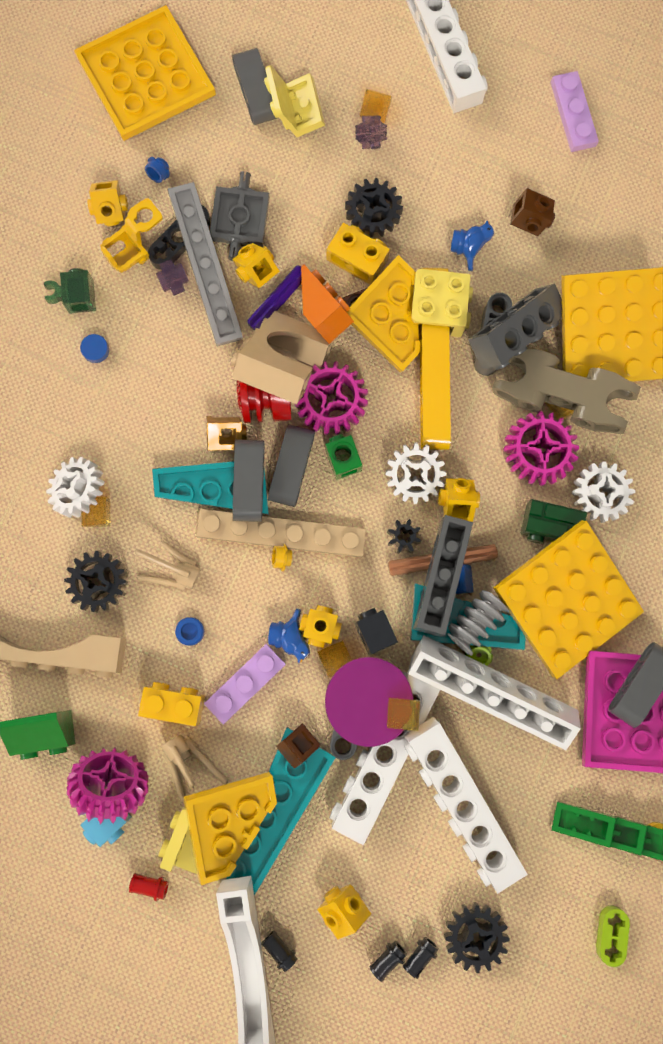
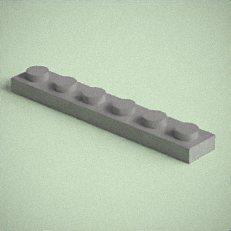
(205, 264)

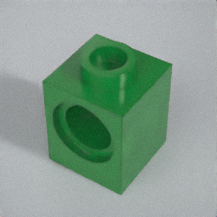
(343, 468)

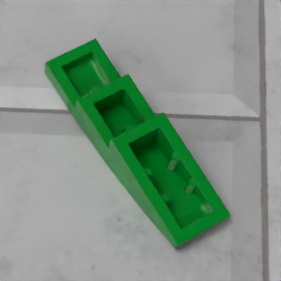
(608, 830)

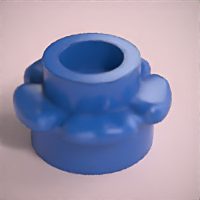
(157, 169)

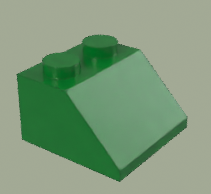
(38, 733)

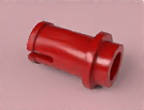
(149, 886)

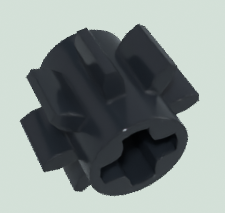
(405, 529)

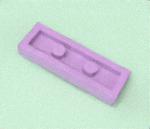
(574, 111)
(244, 684)

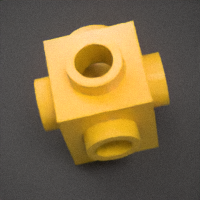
(107, 203)
(255, 265)
(459, 498)
(308, 626)
(343, 911)

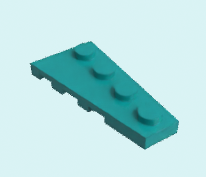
(200, 484)
(506, 636)

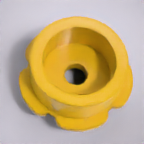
(281, 557)

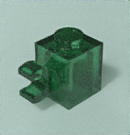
(75, 291)

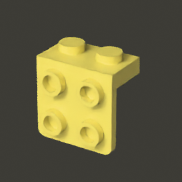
(295, 102)
(442, 299)
(179, 849)

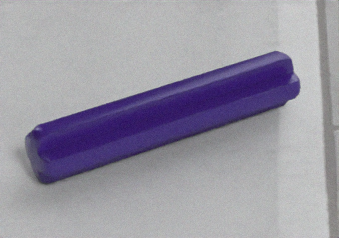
(276, 298)

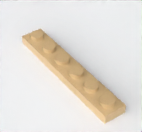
(276, 532)

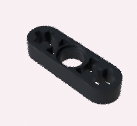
(161, 246)

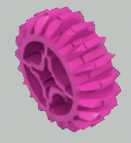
(341, 403)
(542, 426)
(91, 777)

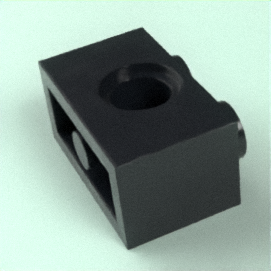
(375, 631)

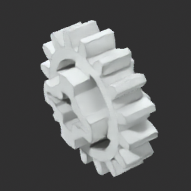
(425, 464)
(610, 482)
(75, 484)

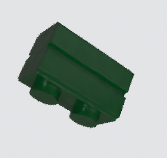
(548, 521)

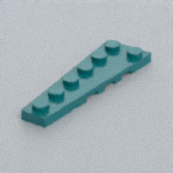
(293, 793)

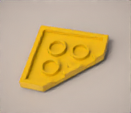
(385, 313)
(226, 822)

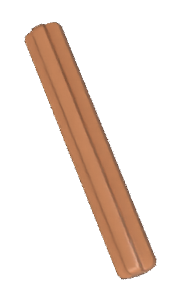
(421, 563)

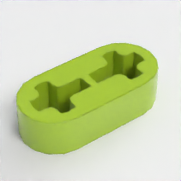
(619, 937)

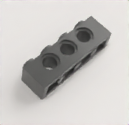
(517, 327)
(443, 576)

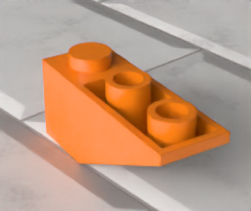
(321, 308)

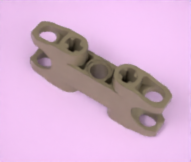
(583, 395)

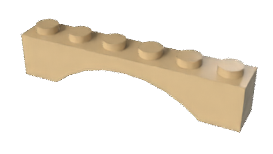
(93, 653)

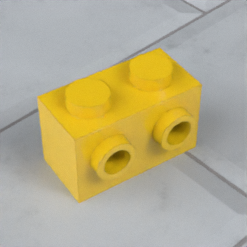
(357, 253)
(171, 705)

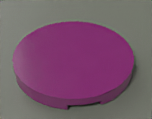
(359, 700)

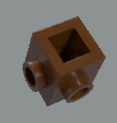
(533, 212)

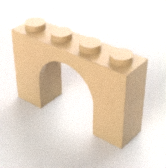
(264, 360)

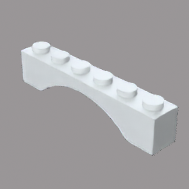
(243, 939)

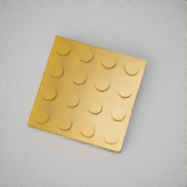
(145, 72)
(614, 323)
(569, 599)

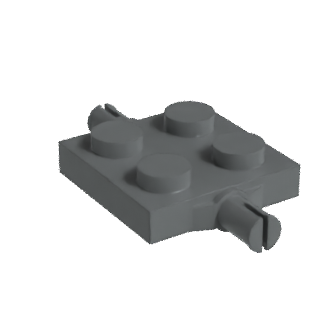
(239, 215)

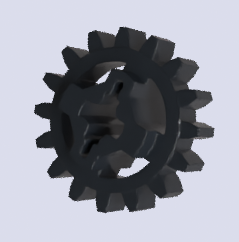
(372, 196)
(91, 590)
(487, 934)

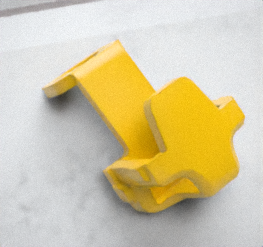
(130, 235)

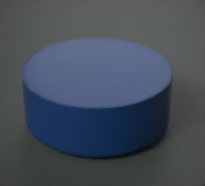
(94, 348)
(190, 631)

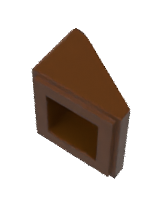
(298, 746)

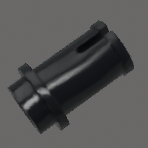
(279, 951)
(421, 957)
(388, 961)

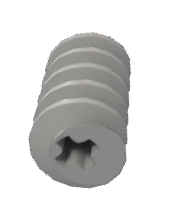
(476, 621)

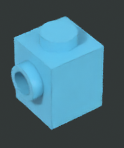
(105, 832)

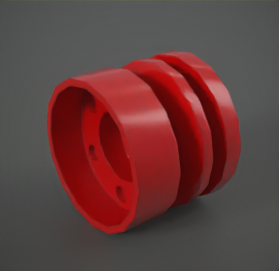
(255, 399)

